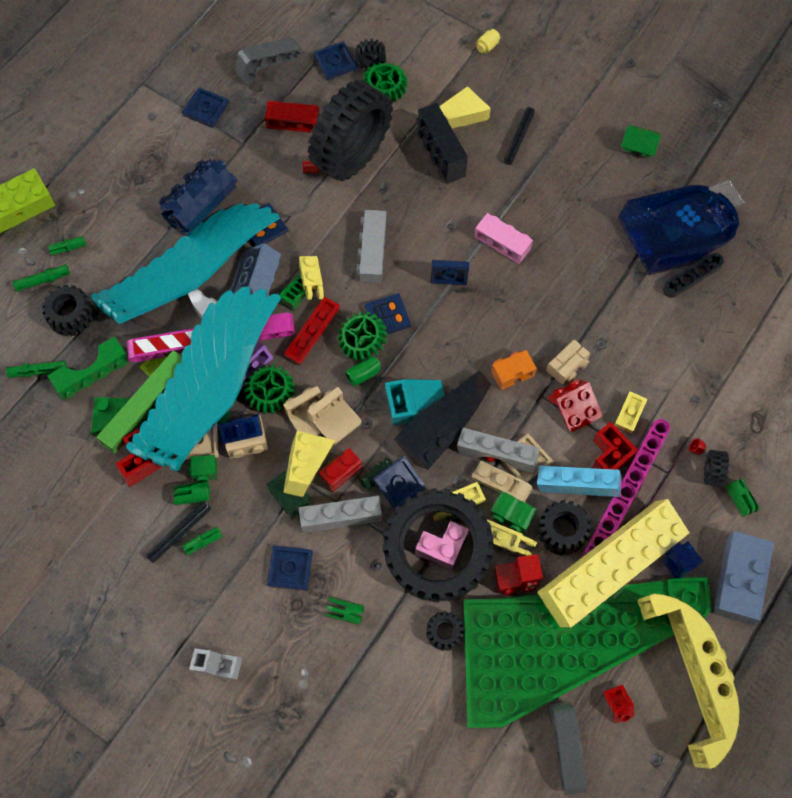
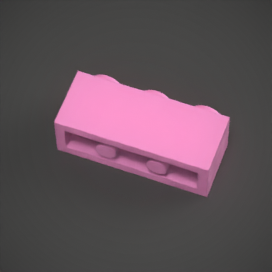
(503, 238)

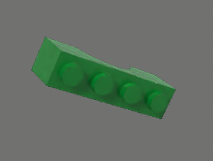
(69, 382)

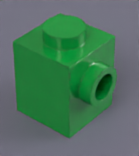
(203, 468)

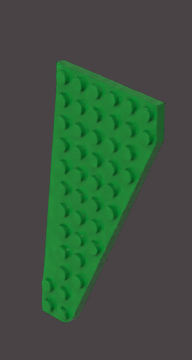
(525, 660)

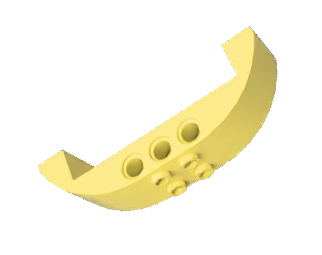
(708, 675)

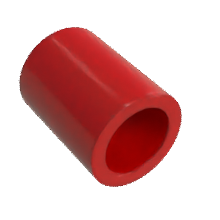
(308, 167)

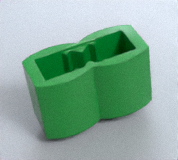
(512, 512)

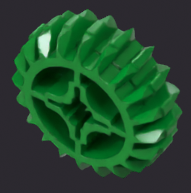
(384, 78)
(360, 349)
(256, 384)

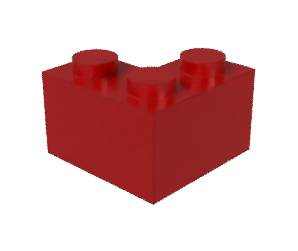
(615, 447)
(134, 468)
(520, 575)

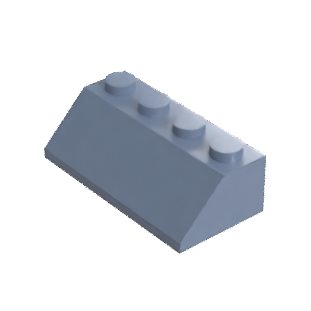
(256, 269)

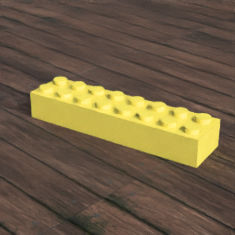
(613, 563)

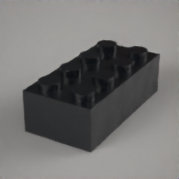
(441, 143)

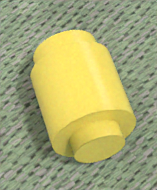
(488, 41)

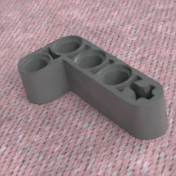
(265, 55)
(568, 747)

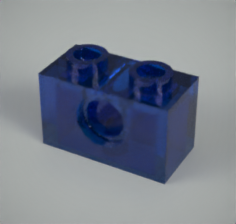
(240, 429)
(682, 560)

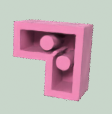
(445, 550)

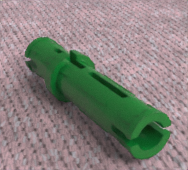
(49, 275)
(34, 369)

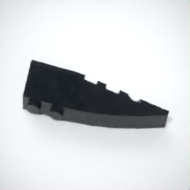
(439, 424)

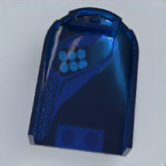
(678, 226)

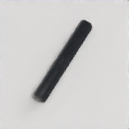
(519, 135)
(177, 532)

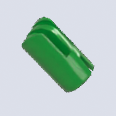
(363, 371)
(191, 493)
(742, 497)
(350, 612)

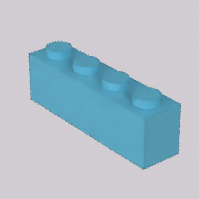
(579, 481)

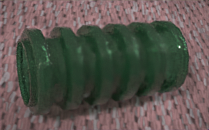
(366, 479)

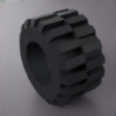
(61, 299)
(575, 516)

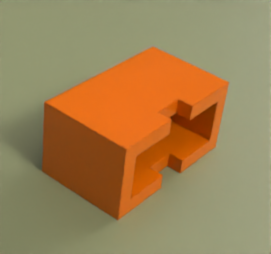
(515, 367)

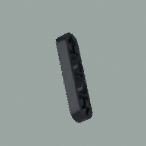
(693, 275)

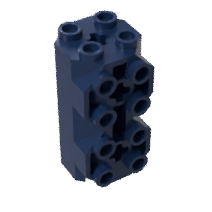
(198, 196)

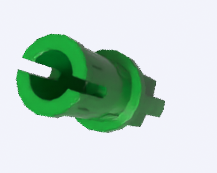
(67, 245)
(202, 540)

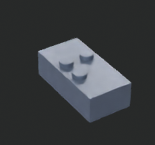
(743, 578)

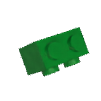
(640, 140)

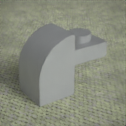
(215, 664)

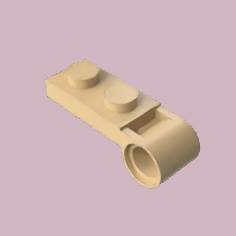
(501, 481)

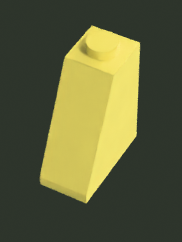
(465, 109)

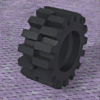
(364, 50)
(716, 468)
(436, 640)

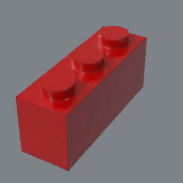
(291, 116)

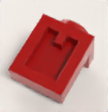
(619, 703)

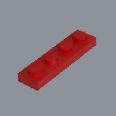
(312, 331)

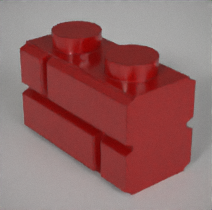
(340, 470)

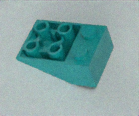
(409, 397)

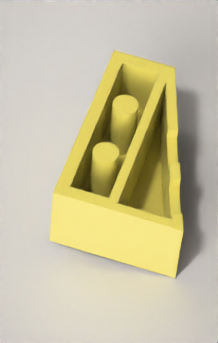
(304, 461)

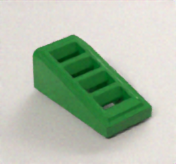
(288, 302)

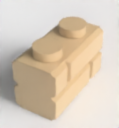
(568, 361)

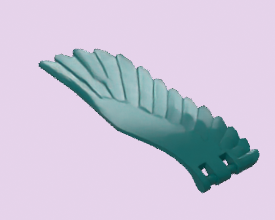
(186, 264)
(207, 378)

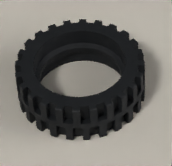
(350, 130)
(443, 502)

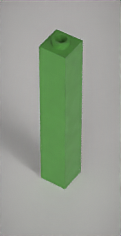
(139, 405)

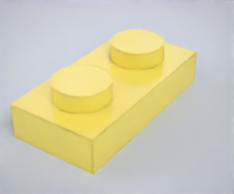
(630, 412)

